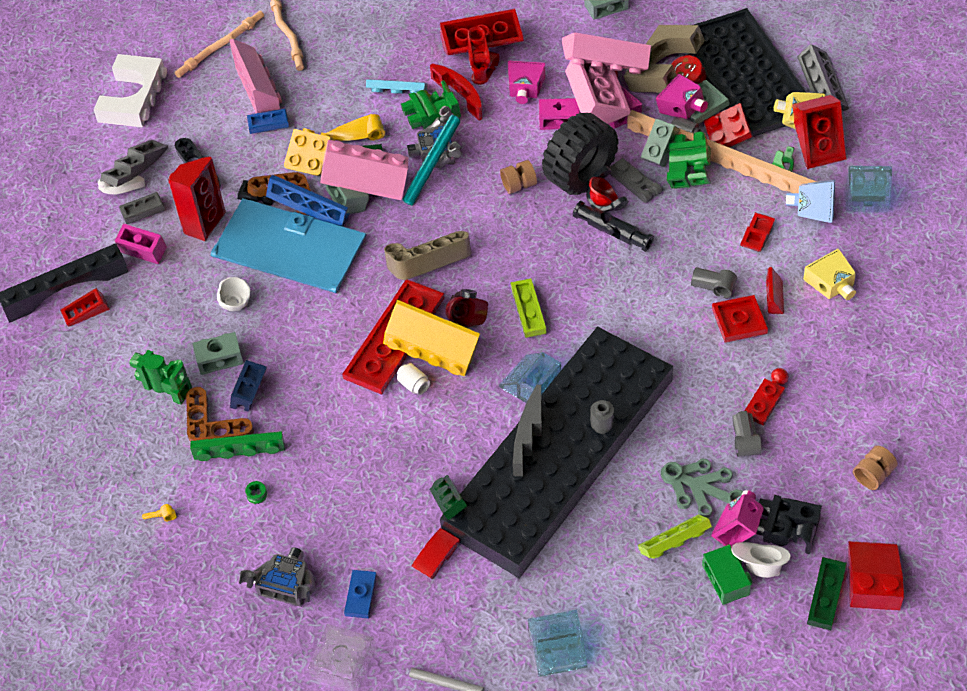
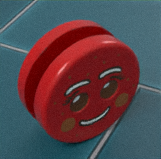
(690, 68)

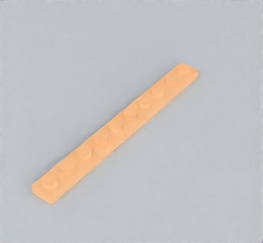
(731, 158)

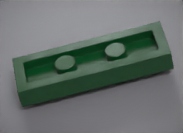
(447, 497)
(826, 593)

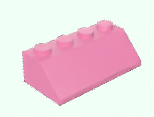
(606, 52)
(255, 77)
(597, 91)
(364, 169)

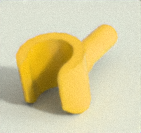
(166, 511)

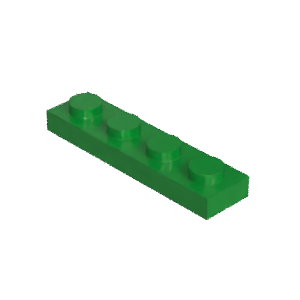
(237, 445)

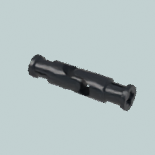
(609, 224)

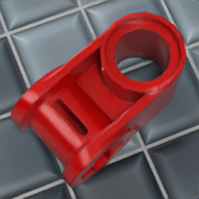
(477, 49)
(483, 71)

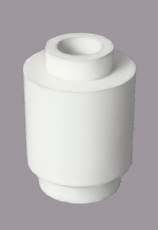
(413, 379)

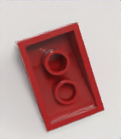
(820, 130)
(875, 576)

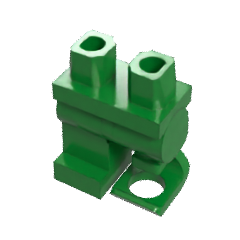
(427, 106)
(686, 154)
(160, 377)

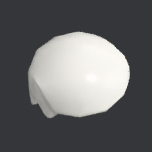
(232, 290)

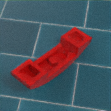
(460, 85)

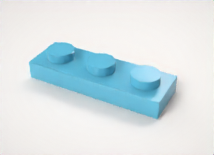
(395, 86)

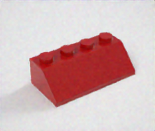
(499, 28)
(197, 197)

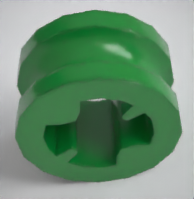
(254, 486)

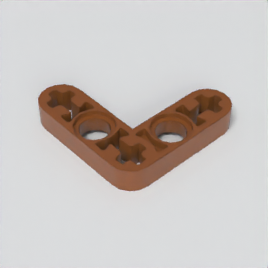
(261, 181)
(209, 428)

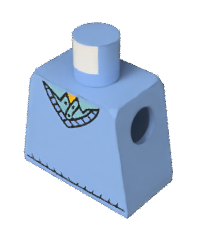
(814, 200)

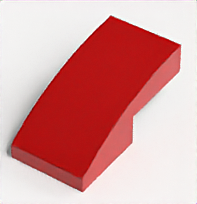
(757, 232)
(435, 552)

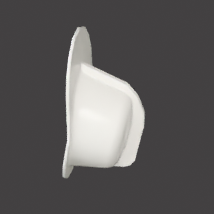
(761, 559)

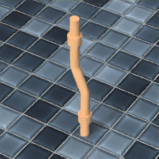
(296, 53)
(192, 63)

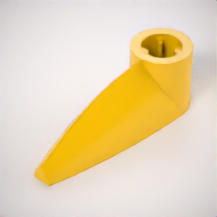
(364, 127)

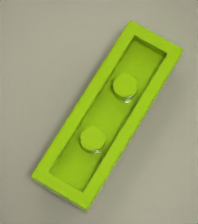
(528, 308)
(675, 536)

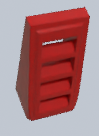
(94, 309)

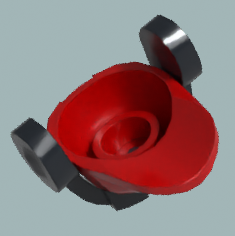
(601, 193)

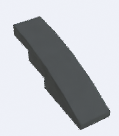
(136, 162)
(529, 425)

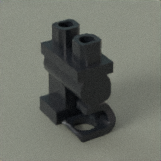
(783, 516)

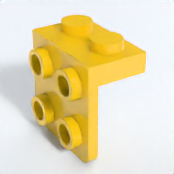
(307, 151)

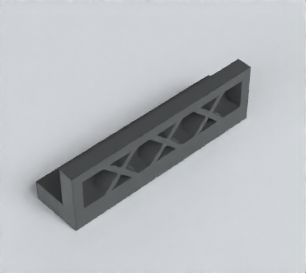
(821, 74)

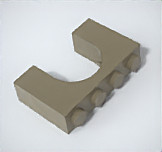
(664, 42)

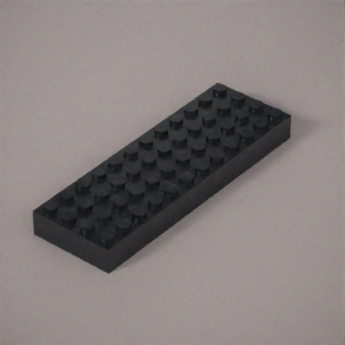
(516, 516)

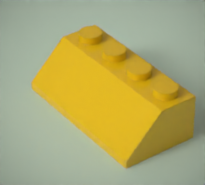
(431, 338)

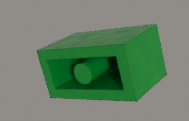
(726, 574)

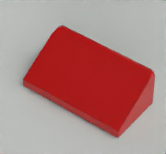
(774, 290)

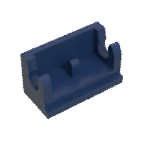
(247, 385)

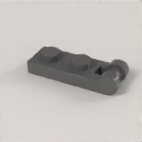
(634, 180)

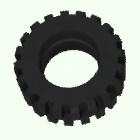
(578, 152)

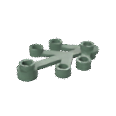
(698, 485)

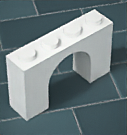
(135, 108)

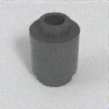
(686, 125)
(602, 416)

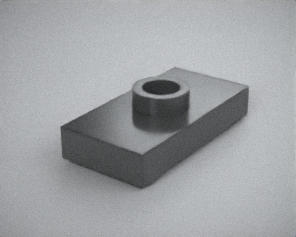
(141, 208)

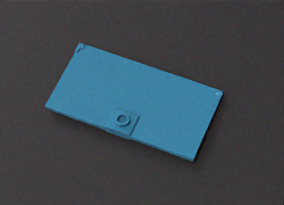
(289, 245)

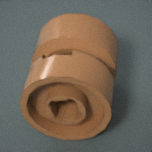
(520, 176)
(875, 467)

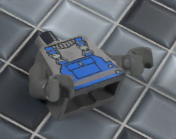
(427, 138)
(282, 578)

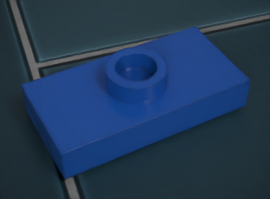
(267, 121)
(360, 594)

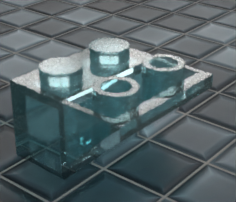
(868, 189)
(529, 372)
(557, 643)

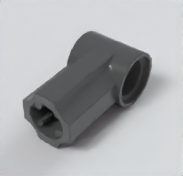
(720, 283)
(746, 439)

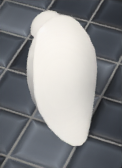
(135, 183)

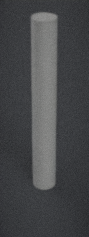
(443, 681)

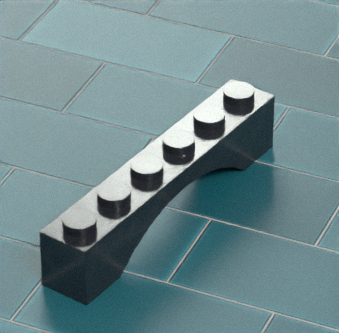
(97, 266)

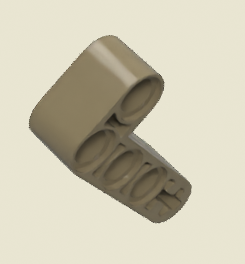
(428, 256)

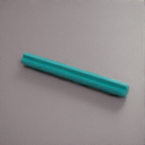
(431, 160)

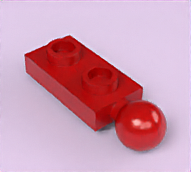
(767, 396)

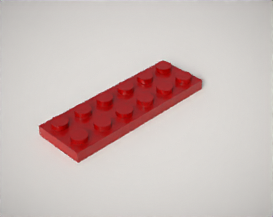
(376, 362)

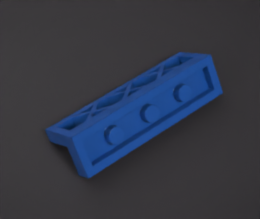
(306, 201)

